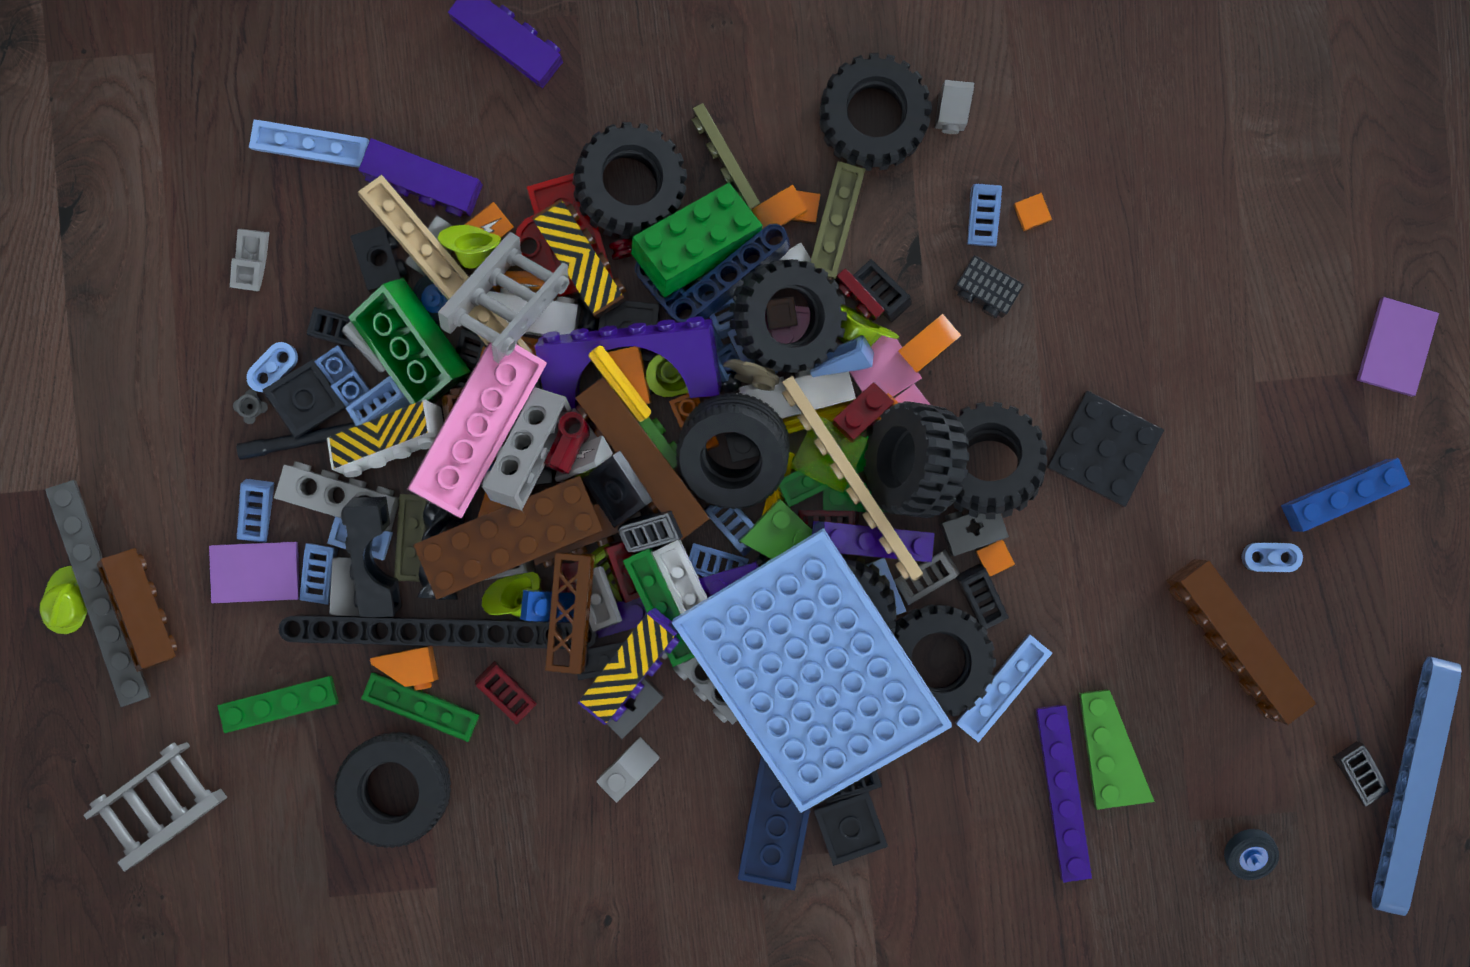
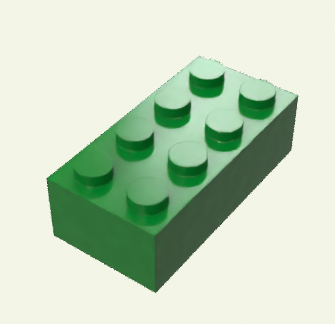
(694, 239)
(409, 343)

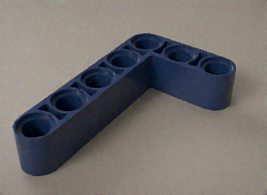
(714, 279)

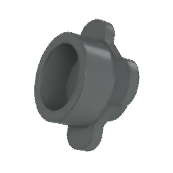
(242, 403)

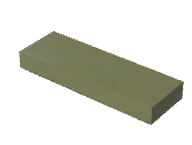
(409, 532)

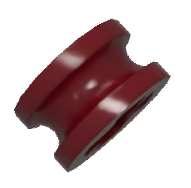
(621, 248)

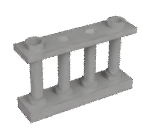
(491, 274)
(157, 833)

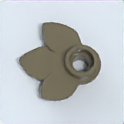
(754, 374)

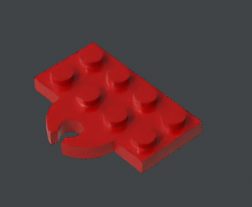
(542, 196)

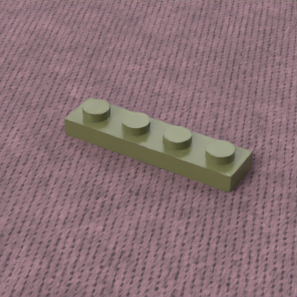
(718, 148)
(837, 218)

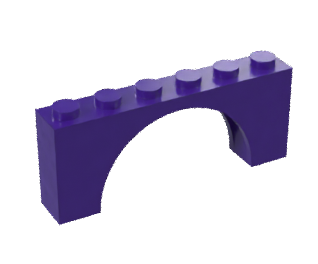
(686, 345)

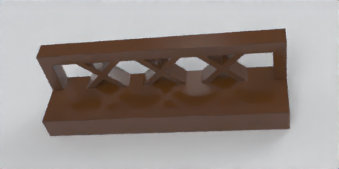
(581, 613)

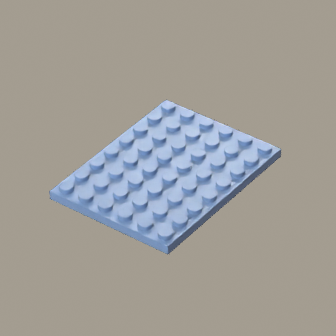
(812, 671)

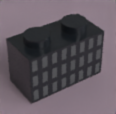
(988, 287)

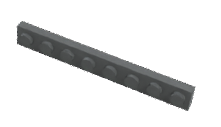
(84, 555)

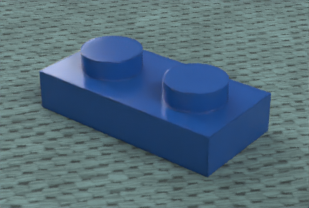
(537, 605)

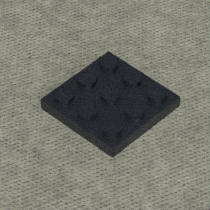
(1105, 448)

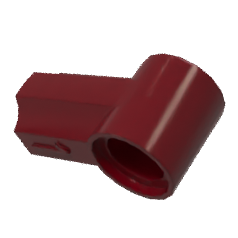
(566, 445)

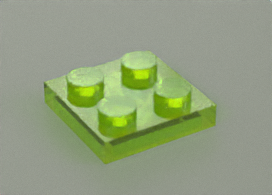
(815, 465)

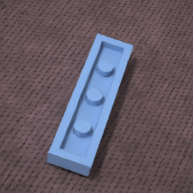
(307, 143)
(1005, 687)

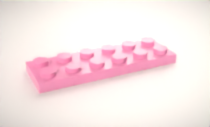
(476, 429)

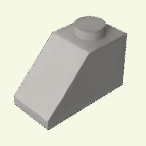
(954, 106)
(628, 769)

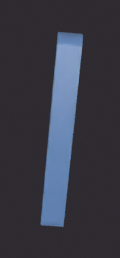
(1416, 786)

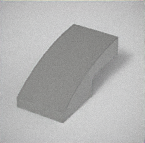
(250, 259)

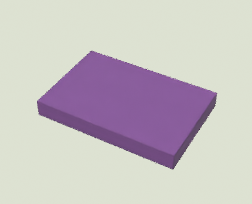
(1397, 346)
(254, 572)

